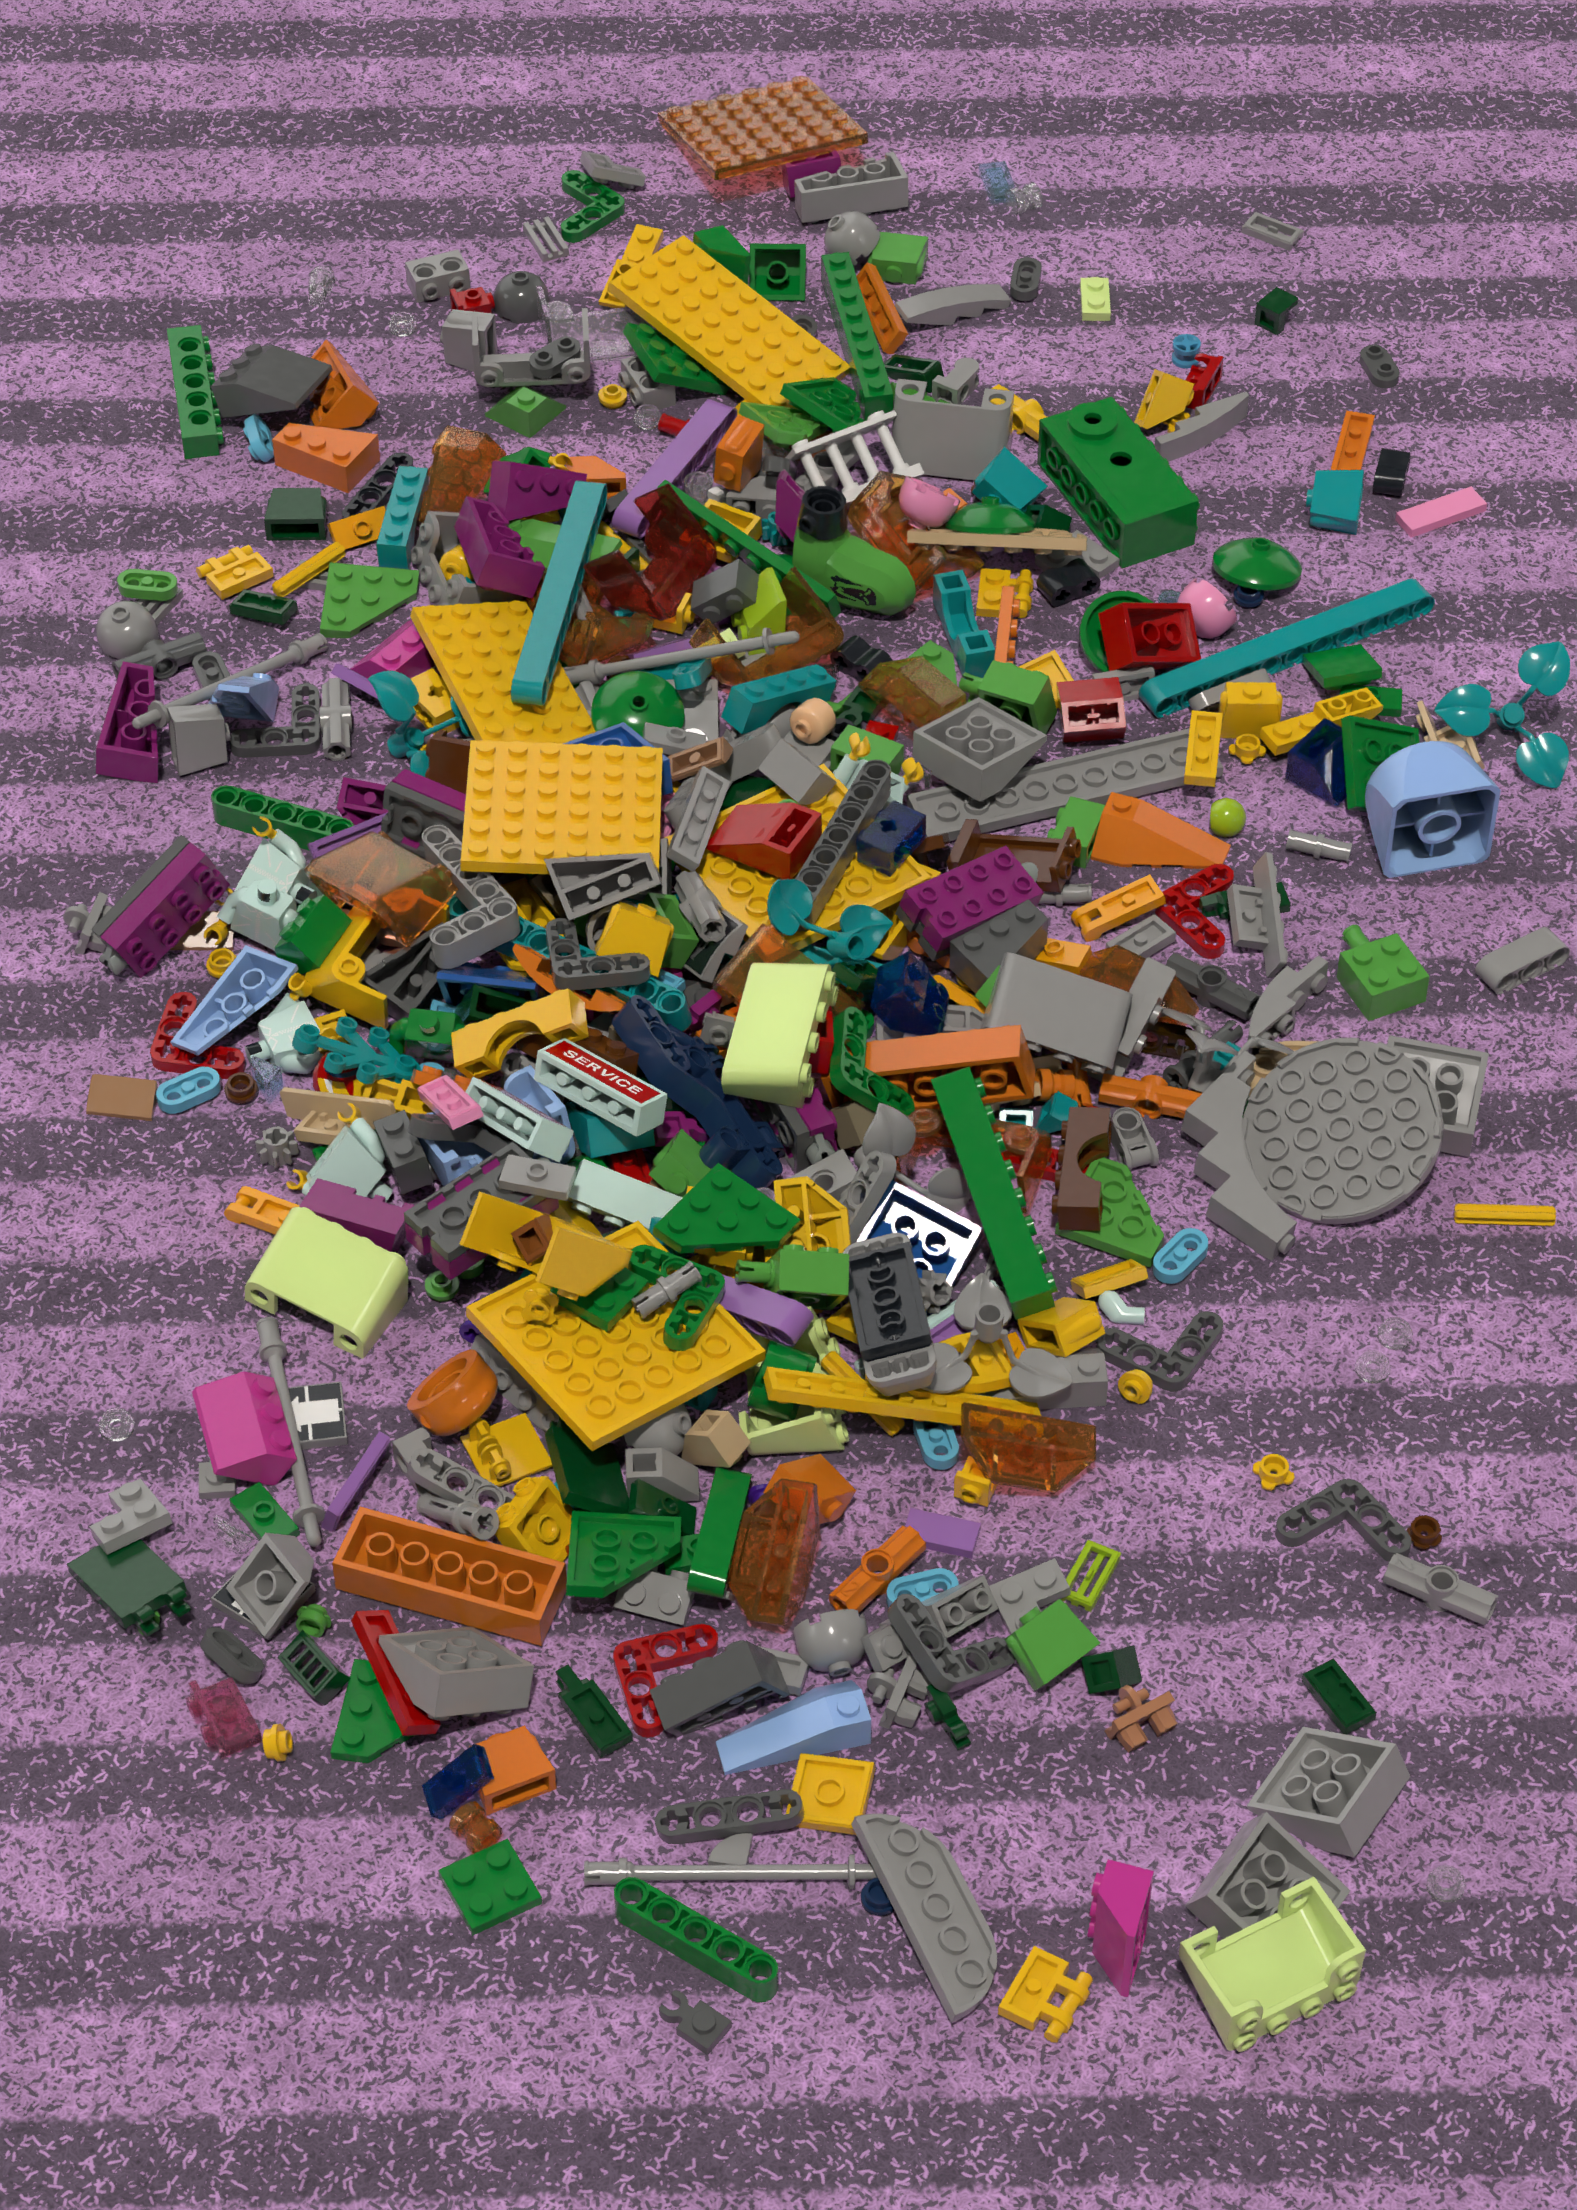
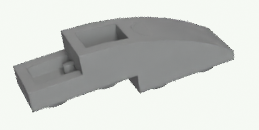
(1282, 997)
(951, 1612)

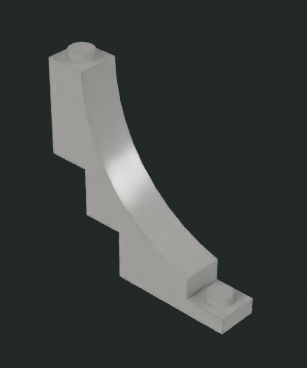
(1240, 1201)

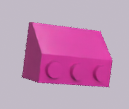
(400, 652)
(245, 1428)
(1120, 1920)

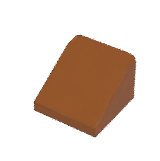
(534, 1237)

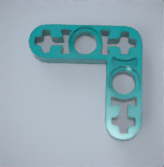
(685, 674)

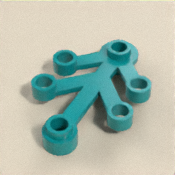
(358, 1054)

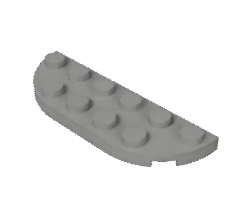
(933, 1909)

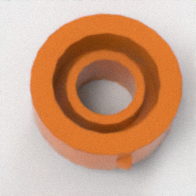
(454, 1394)

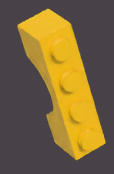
(483, 1045)

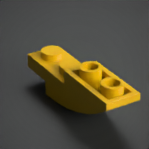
(642, 244)
(1287, 733)

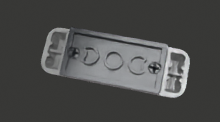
(890, 1314)

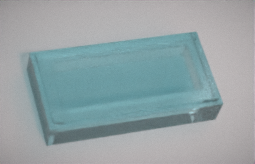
(996, 181)

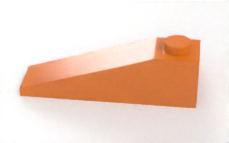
(342, 396)
(1146, 835)

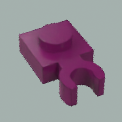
(707, 1003)
(672, 1125)

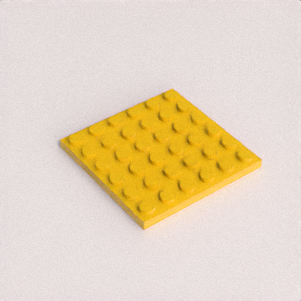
(558, 803)
(746, 889)
(618, 1377)

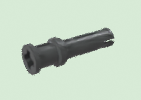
(1180, 1073)

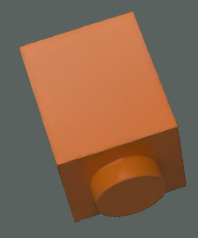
(599, 472)

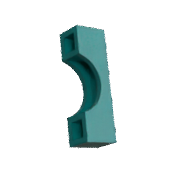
(400, 518)
(954, 606)
(756, 701)

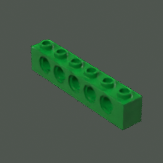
(194, 392)

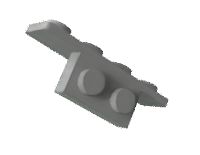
(1257, 916)
(1144, 1009)
(514, 1386)
(660, 1596)

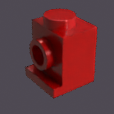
(472, 300)

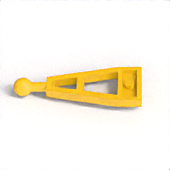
(987, 1363)

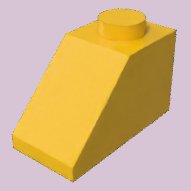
(1163, 399)

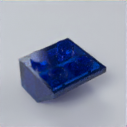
(1318, 763)
(909, 997)

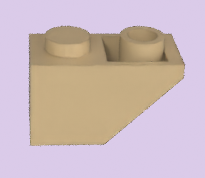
(715, 1440)

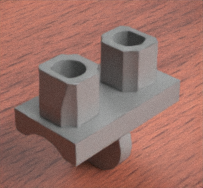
(80, 919)
(898, 1708)

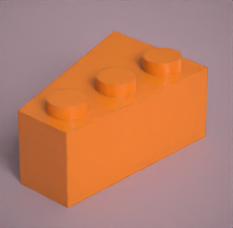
(326, 454)

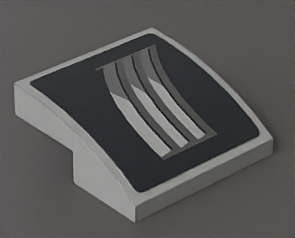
(708, 955)

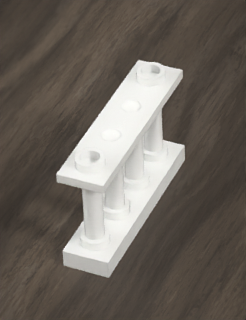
(876, 421)

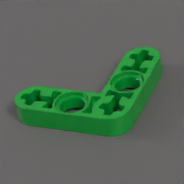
(605, 206)
(849, 1071)
(695, 1295)

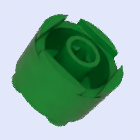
(783, 1357)

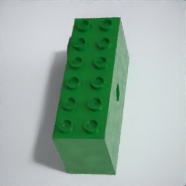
(1117, 481)

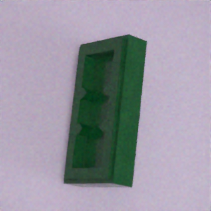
(263, 607)
(856, 974)
(652, 1501)
(1339, 1696)

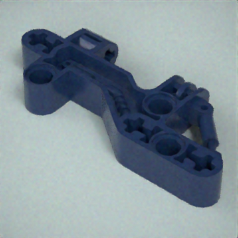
(692, 1078)

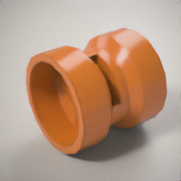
(1051, 1083)

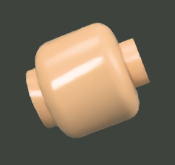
(814, 719)

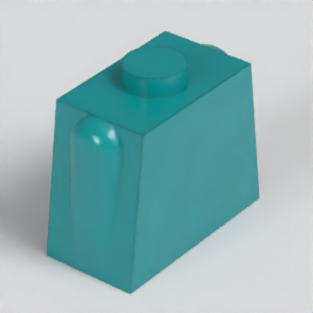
(1010, 481)
(1336, 500)

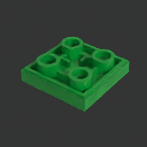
(1342, 667)

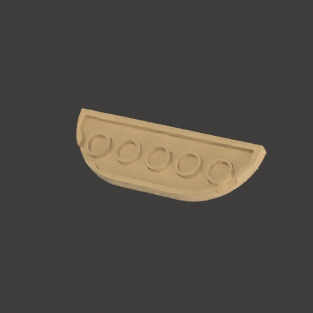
(1039, 539)

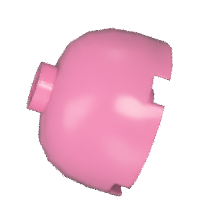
(926, 504)
(1208, 609)

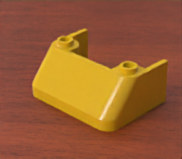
(342, 971)
(574, 1260)

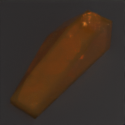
(458, 468)

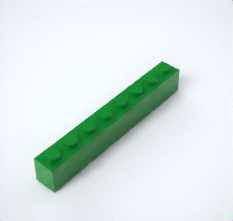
(856, 334)
(993, 1193)

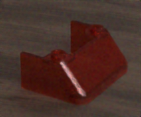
(680, 557)

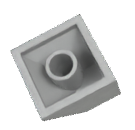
(271, 1580)

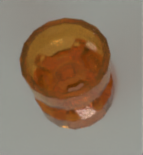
(474, 1826)

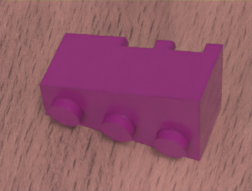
(530, 489)
(358, 1214)

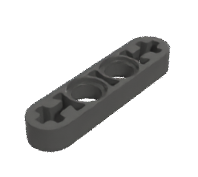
(729, 1810)

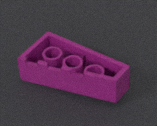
(495, 550)
(121, 747)

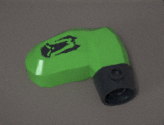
(844, 563)

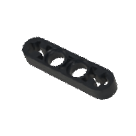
(373, 490)

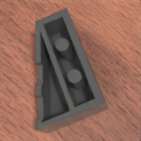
(981, 950)
(406, 977)
(716, 1687)

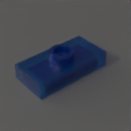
(457, 1781)

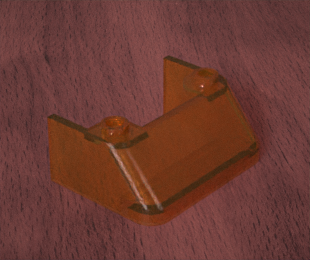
(809, 617)
(1021, 1141)

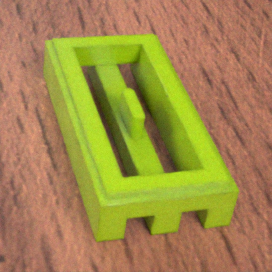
(1078, 1598)

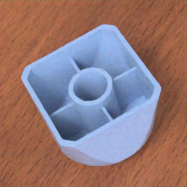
(1431, 809)

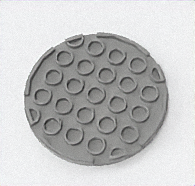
(1342, 1130)

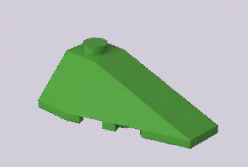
(542, 538)

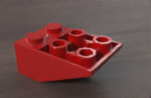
(769, 837)

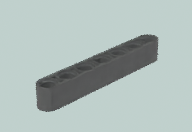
(838, 841)

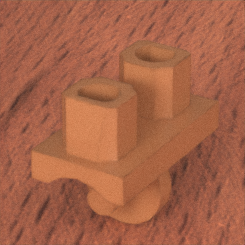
(1128, 1727)

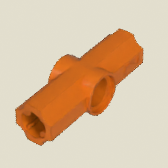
(1148, 1096)
(889, 1558)

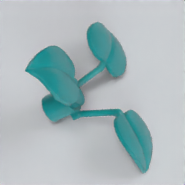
(397, 698)
(1468, 711)
(861, 925)

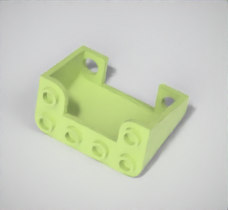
(778, 1032)
(332, 1277)
(813, 1427)
(1275, 1967)

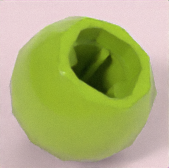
(1227, 817)

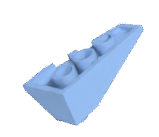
(247, 697)
(239, 992)
(813, 1723)

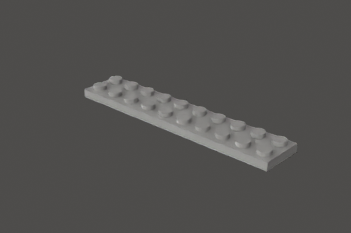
(1045, 787)

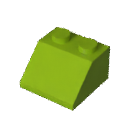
(766, 613)

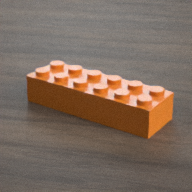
(994, 1055)
(450, 1575)

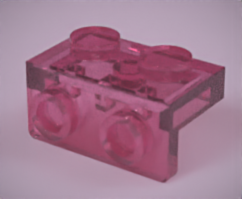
(224, 1717)

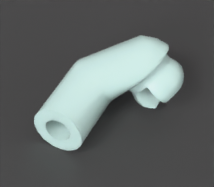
(1117, 1310)

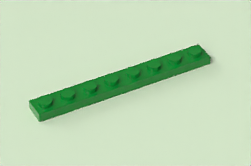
(754, 553)

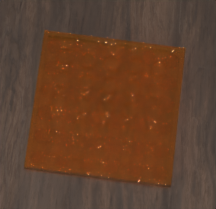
(762, 127)

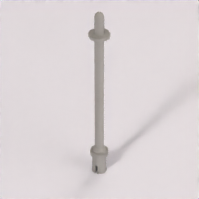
(297, 652)
(596, 671)
(273, 1351)
(614, 1871)

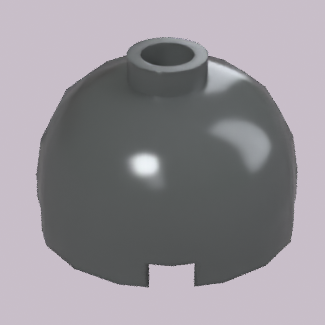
(517, 297)

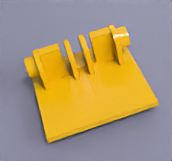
(505, 1449)

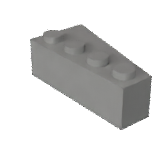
(861, 189)

